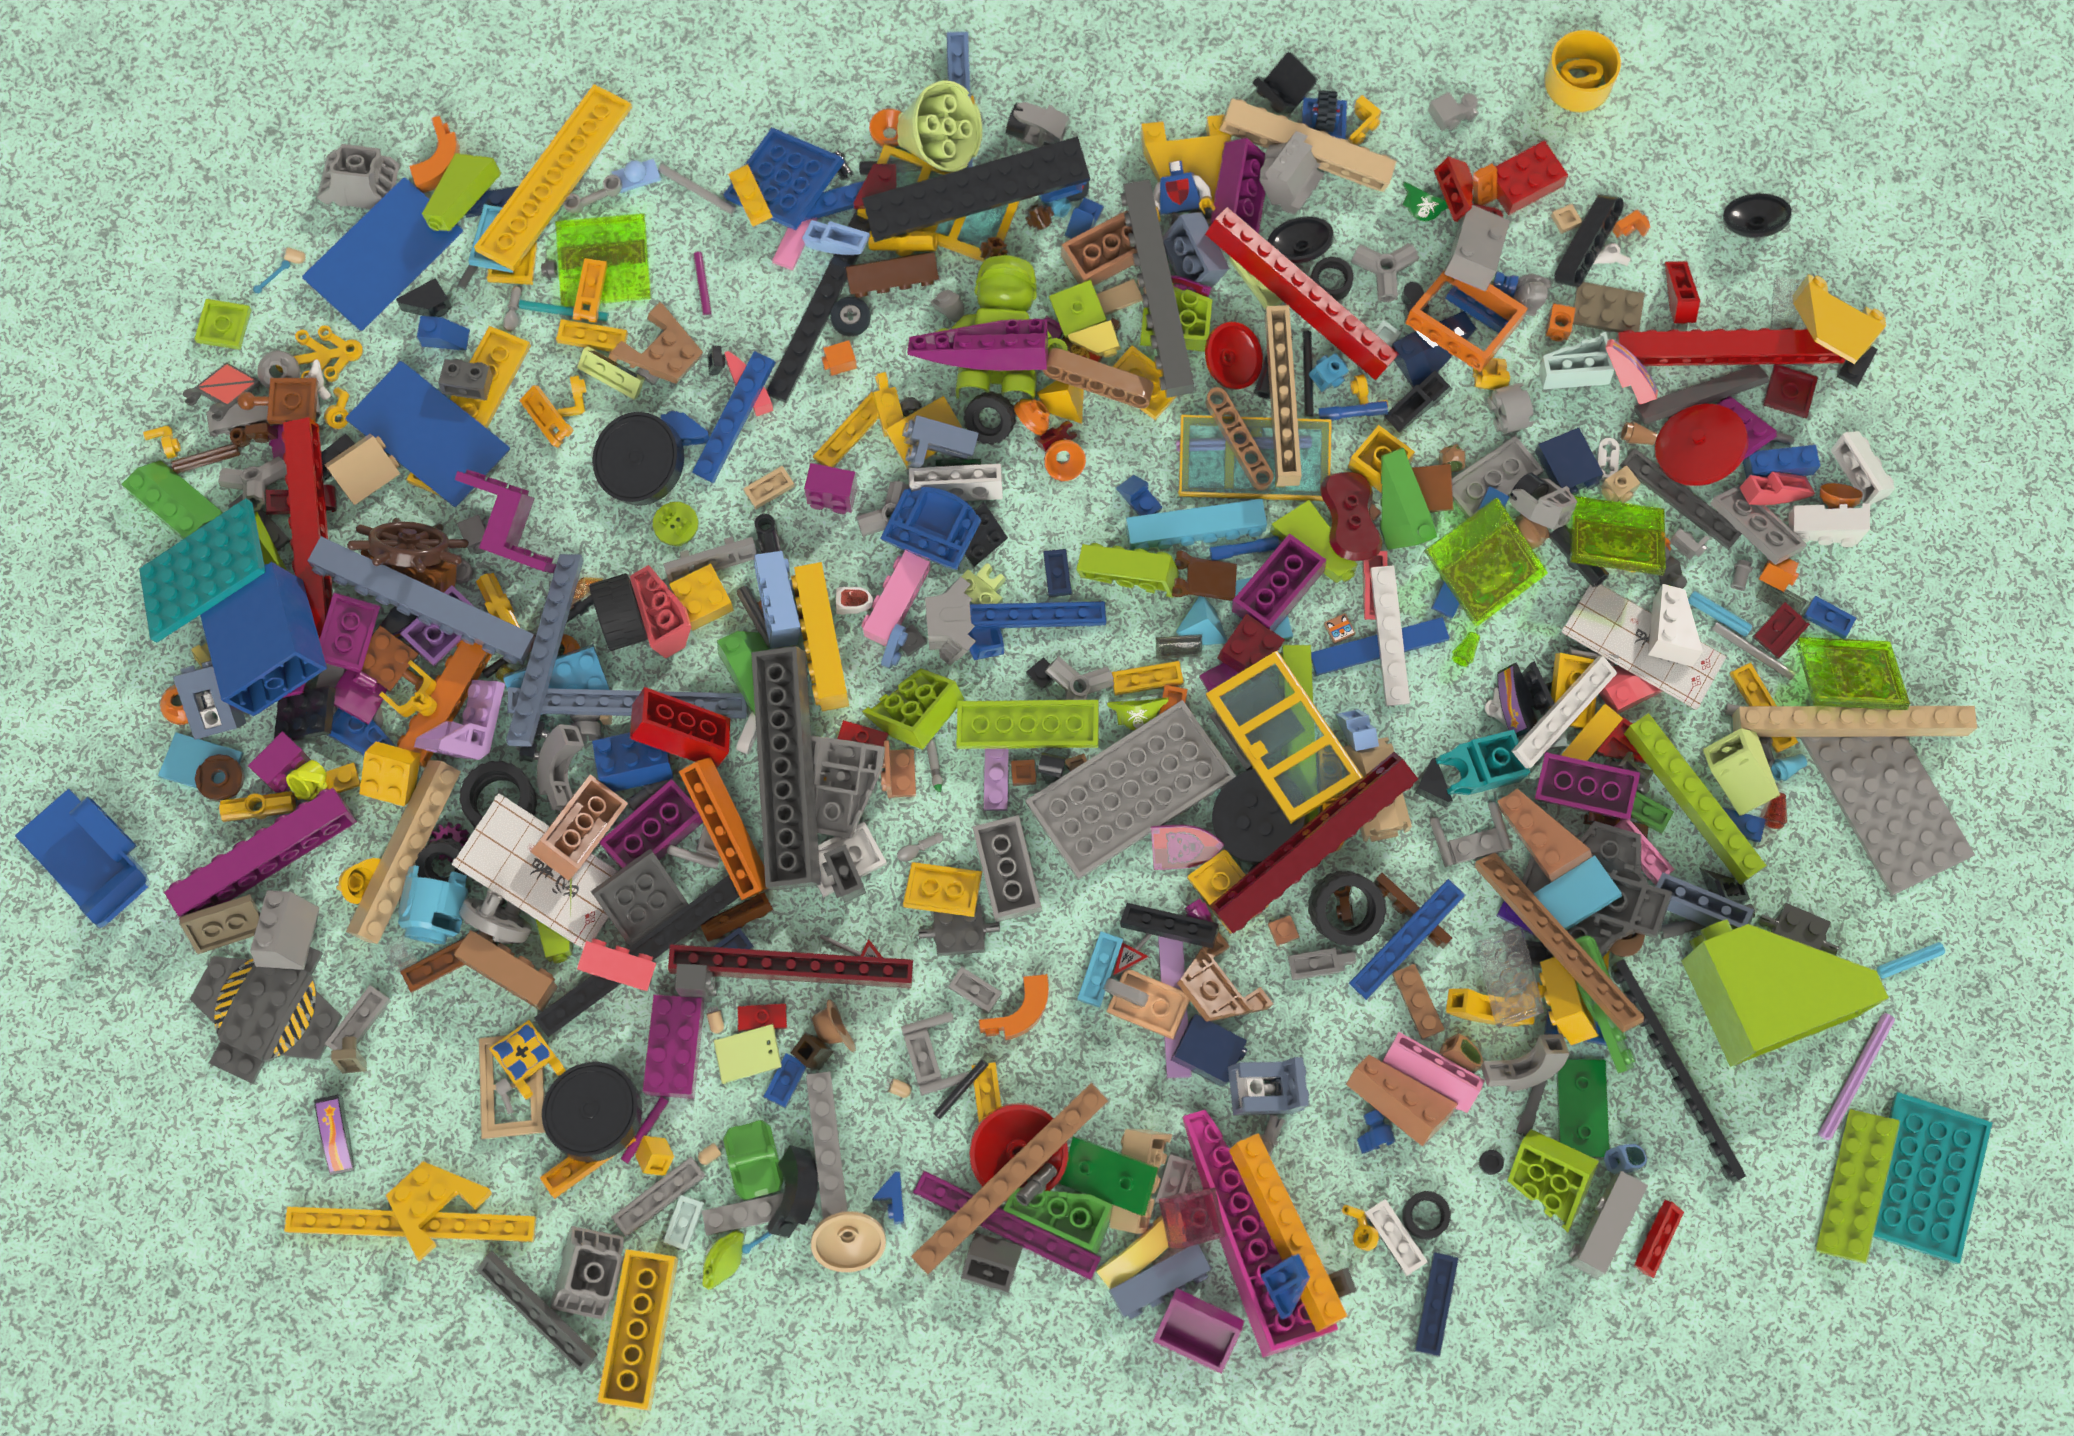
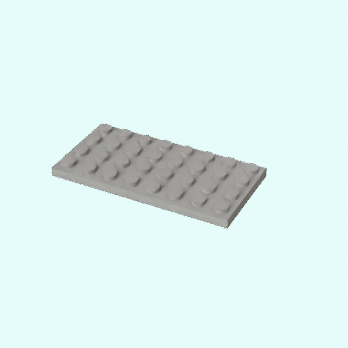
(1129, 789)
(1890, 807)

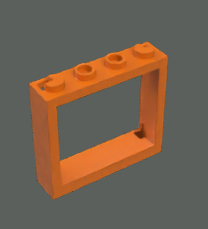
(1454, 343)

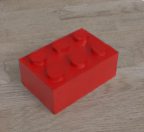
(1528, 177)

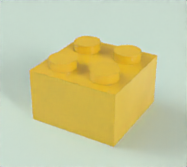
(1368, 456)
(702, 596)
(389, 773)

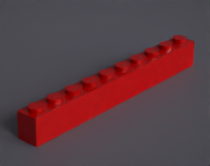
(1301, 293)
(1726, 347)
(307, 510)

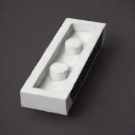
(1395, 1237)

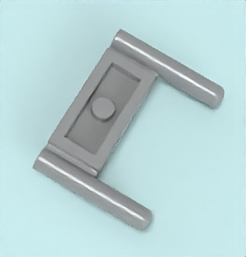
(1473, 845)
(706, 852)
(923, 1056)

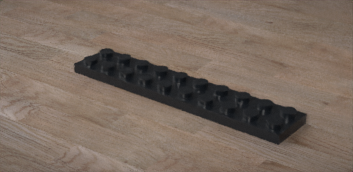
(976, 189)

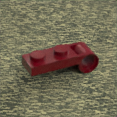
(277, 500)

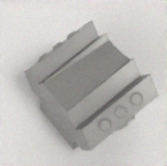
(1290, 173)
(357, 176)
(950, 622)
(588, 1273)

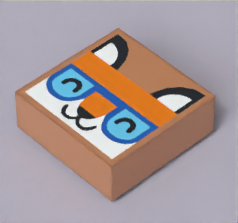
(1339, 628)

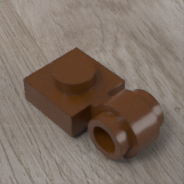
(259, 432)
(1345, 909)

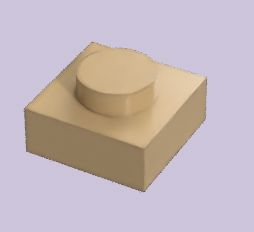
(1566, 218)

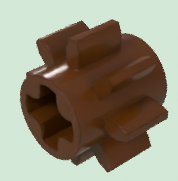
(1039, 216)
(993, 247)

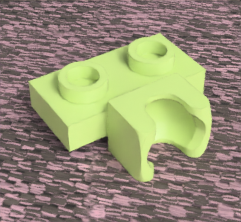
(982, 587)

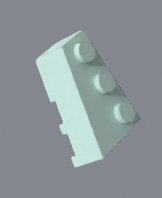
(1578, 365)

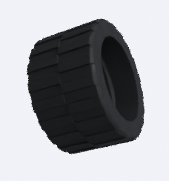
(618, 612)
(487, 774)
(1367, 928)

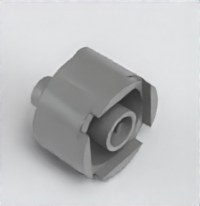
(1511, 408)

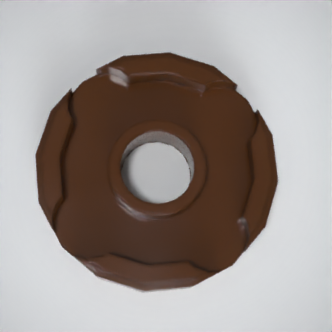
(229, 787)

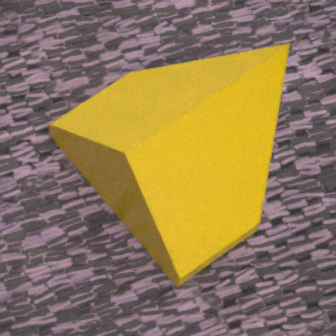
(1063, 400)

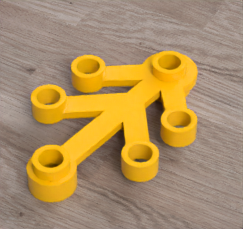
(324, 354)

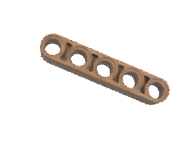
(1098, 378)
(1233, 429)

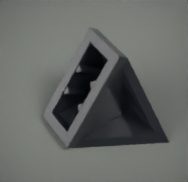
(1724, 886)

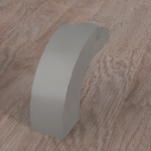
(554, 763)
(1531, 1069)

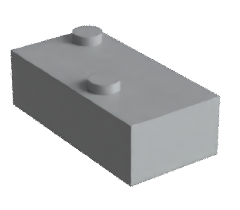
(1477, 248)
(1007, 868)
(1608, 1225)

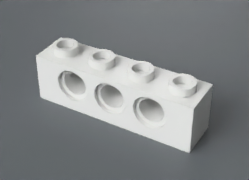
(965, 481)

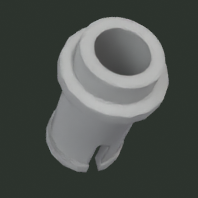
(1741, 574)

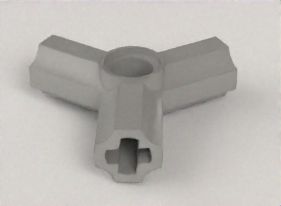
(1386, 279)
(253, 480)
(877, 520)
(1091, 682)

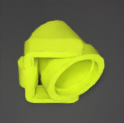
(307, 779)

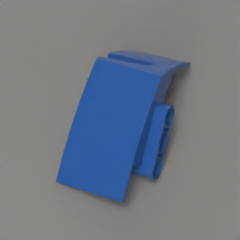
(86, 856)

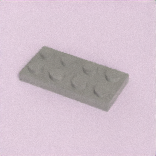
(1497, 469)
(1758, 526)

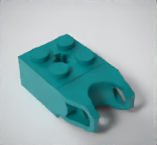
(1485, 763)

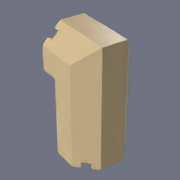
(1390, 818)

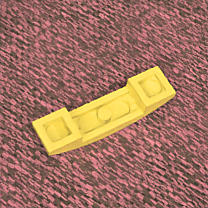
(1135, 1256)

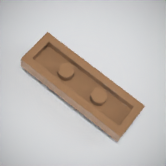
(1418, 1001)

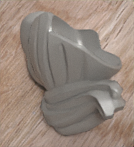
(1532, 291)

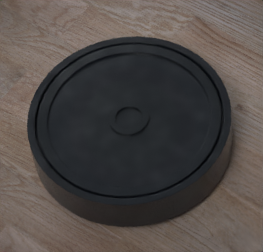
(638, 458)
(1251, 820)
(592, 1111)

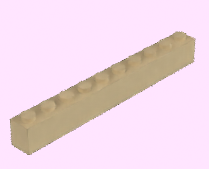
(1855, 722)

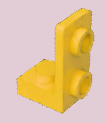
(1365, 111)

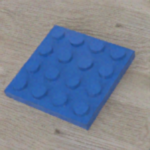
(789, 176)

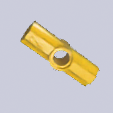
(906, 243)
(495, 600)
(243, 807)

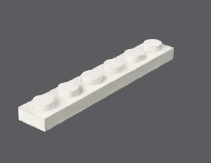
(1389, 635)
(1564, 712)

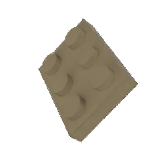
(1608, 308)
(221, 924)

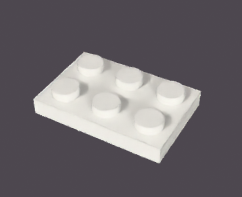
(863, 852)

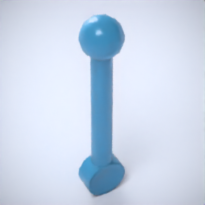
(284, 265)
(746, 1248)

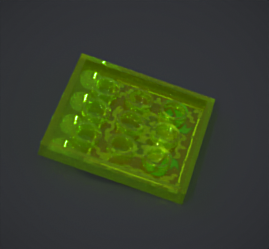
(611, 239)
(1618, 536)
(1486, 561)
(1852, 673)

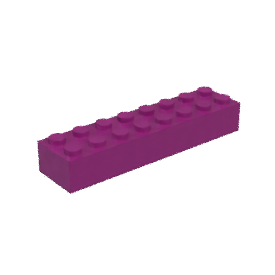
(262, 854)

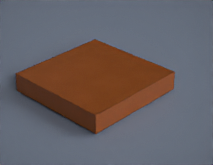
(1436, 486)

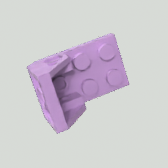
(475, 734)

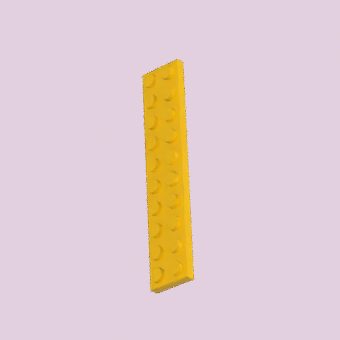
(553, 177)

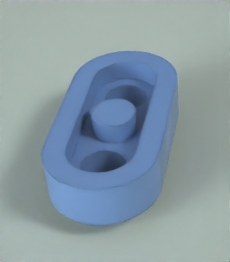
(897, 638)

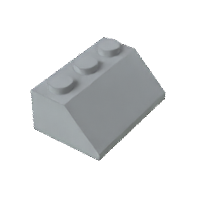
(284, 931)

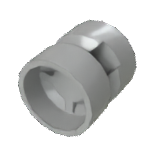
(587, 725)

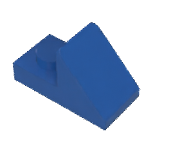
(1083, 218)
(1138, 496)
(892, 1191)

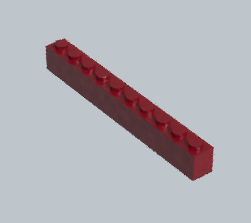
(1314, 842)
(795, 966)

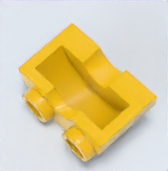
(1493, 375)

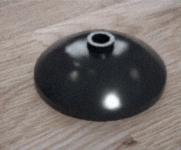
(1757, 215)
(1302, 238)

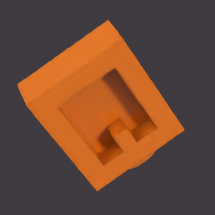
(1630, 223)

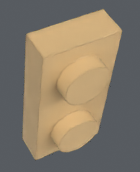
(769, 487)

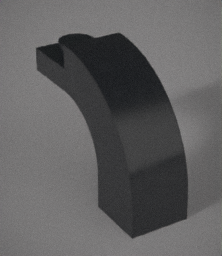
(799, 1194)

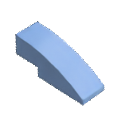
(835, 238)
(1357, 729)

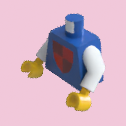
(1181, 192)

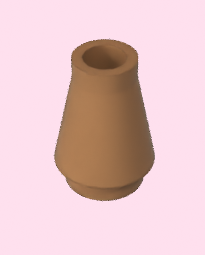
(1637, 434)

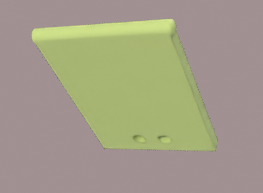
(747, 1054)

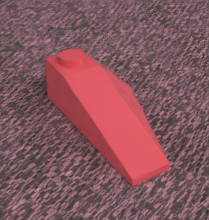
(661, 612)
(1626, 690)

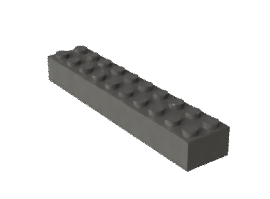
(785, 768)

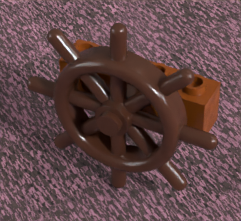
(412, 550)

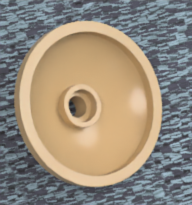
(848, 1241)

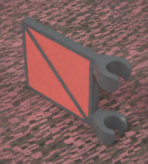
(222, 388)

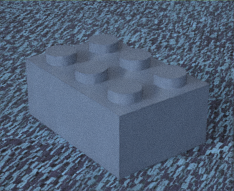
(1192, 252)

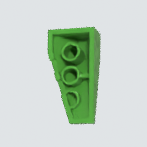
(1404, 510)
(736, 655)
(1069, 1215)

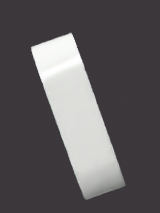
(1613, 458)
(748, 735)

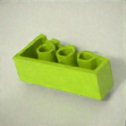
(1128, 567)

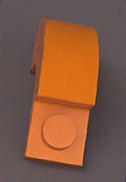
(429, 173)
(1027, 1016)

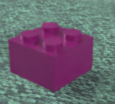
(830, 488)
(277, 762)

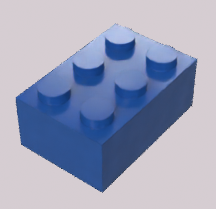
(628, 763)

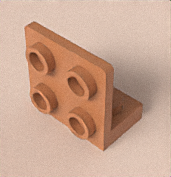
(899, 772)

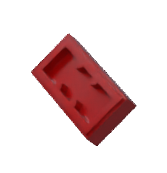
(859, 733)
(762, 1015)

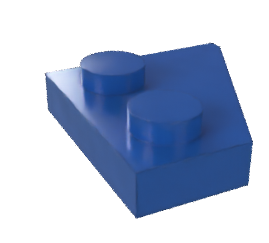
(1286, 1284)

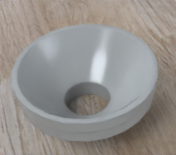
(288, 363)

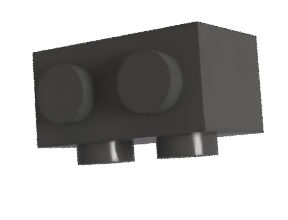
(465, 379)
(846, 877)

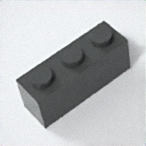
(695, 982)

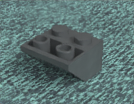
(991, 1263)

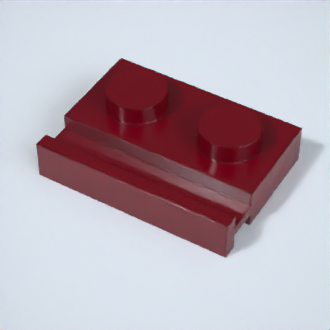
(1781, 630)

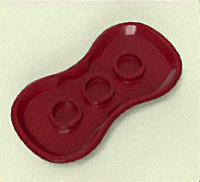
(1352, 528)

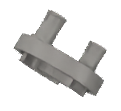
(500, 922)

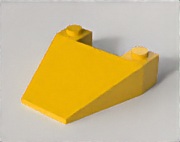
(1197, 154)
(1835, 322)

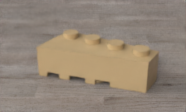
(1149, 1148)

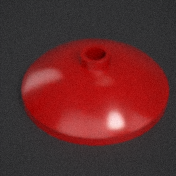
(1242, 355)

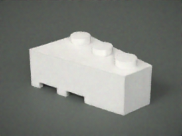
(1830, 525)
(1673, 627)

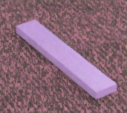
(1171, 970)

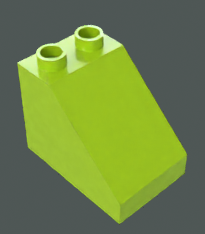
(1772, 989)

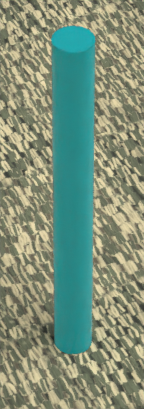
(555, 309)

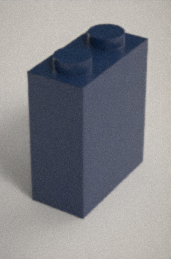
(1569, 461)
(1209, 1050)

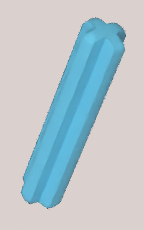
(1720, 613)
(1911, 960)

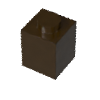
(812, 1051)

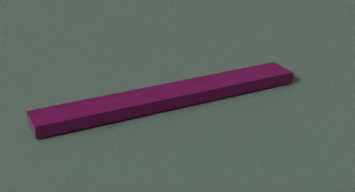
(1012, 1227)

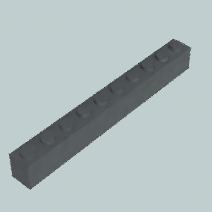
(1157, 288)

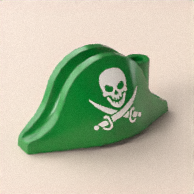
(1421, 204)

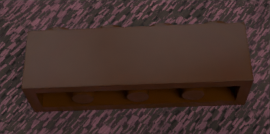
(891, 273)

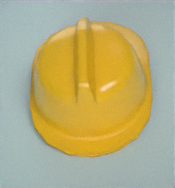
(356, 879)

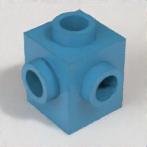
(1329, 372)

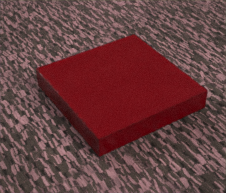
(1790, 391)

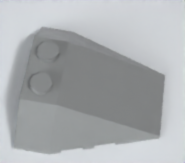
(851, 777)

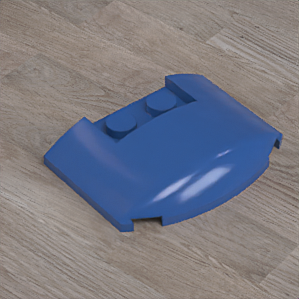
(932, 525)

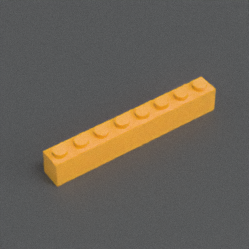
(1287, 1229)

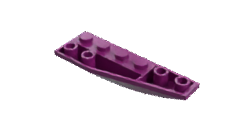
(987, 346)

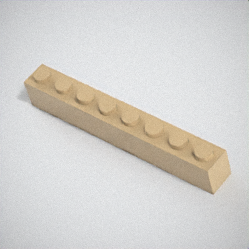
(1333, 154)
(1282, 396)
(402, 851)

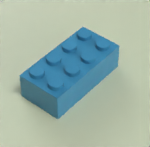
(571, 671)

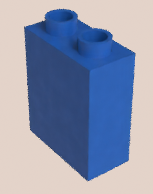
(263, 641)

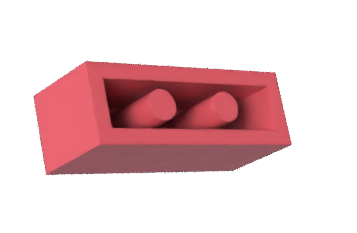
(617, 964)

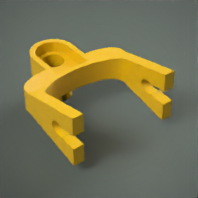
(420, 697)

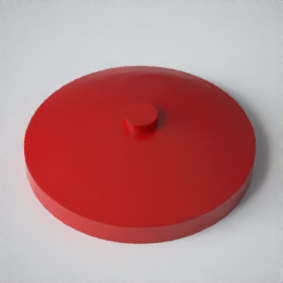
(1701, 444)
(1004, 1135)

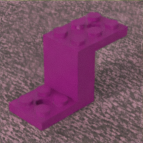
(507, 521)

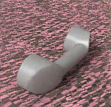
(612, 187)

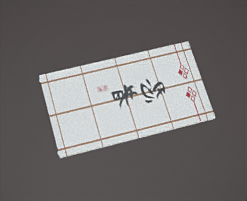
(1619, 629)
(502, 861)

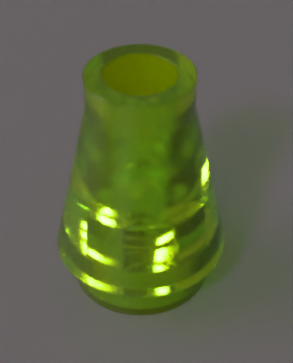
(1466, 650)

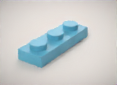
(1100, 969)

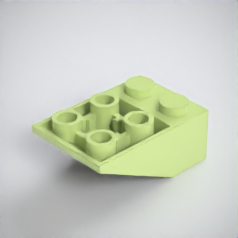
(1742, 770)

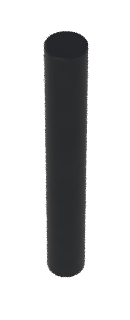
(960, 1089)

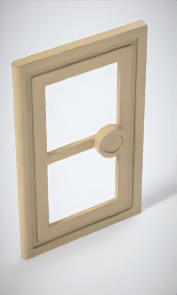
(487, 1087)

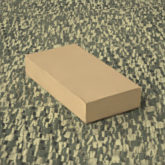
(1119, 297)

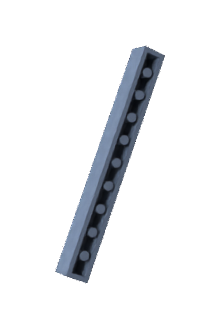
(422, 601)

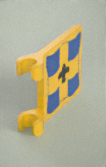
(524, 1054)

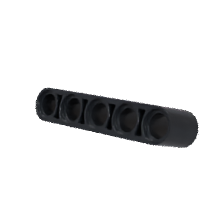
(1589, 240)

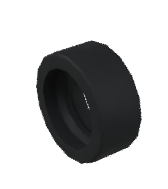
(1339, 264)
(1444, 1209)

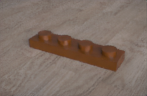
(1404, 904)

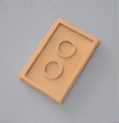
(1163, 1008)

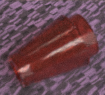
(1776, 812)

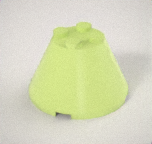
(942, 127)

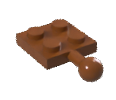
(287, 399)
(388, 660)

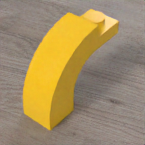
(1474, 1007)

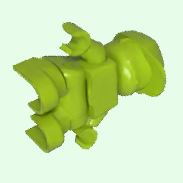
(1004, 292)

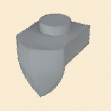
(949, 305)

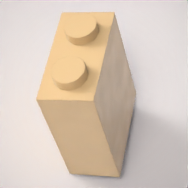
(363, 468)

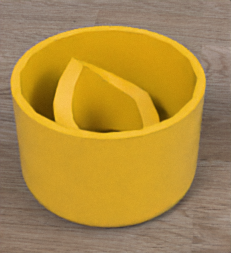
(1597, 57)

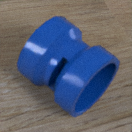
(1509, 282)

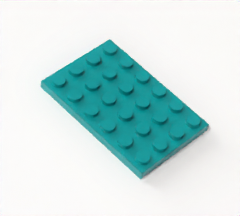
(201, 570)
(1932, 1178)

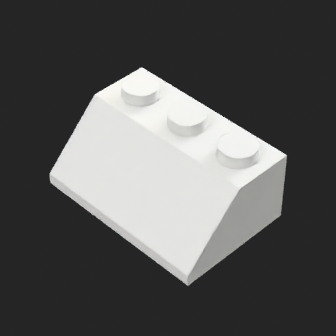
(1862, 467)

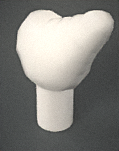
(1611, 254)
(316, 372)
(1494, 709)

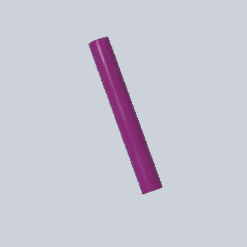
(702, 283)
(644, 1129)

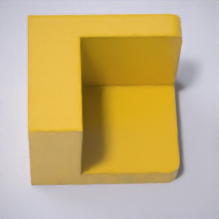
(654, 1155)

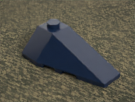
(1421, 357)

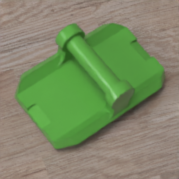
(753, 1160)

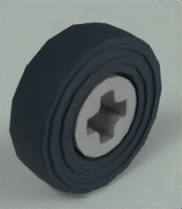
(843, 324)

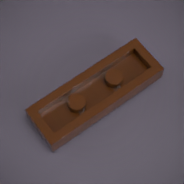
(736, 917)

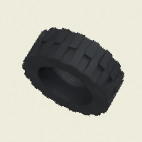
(1001, 405)
(433, 849)

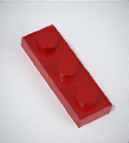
(1659, 1238)

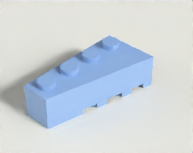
(777, 599)

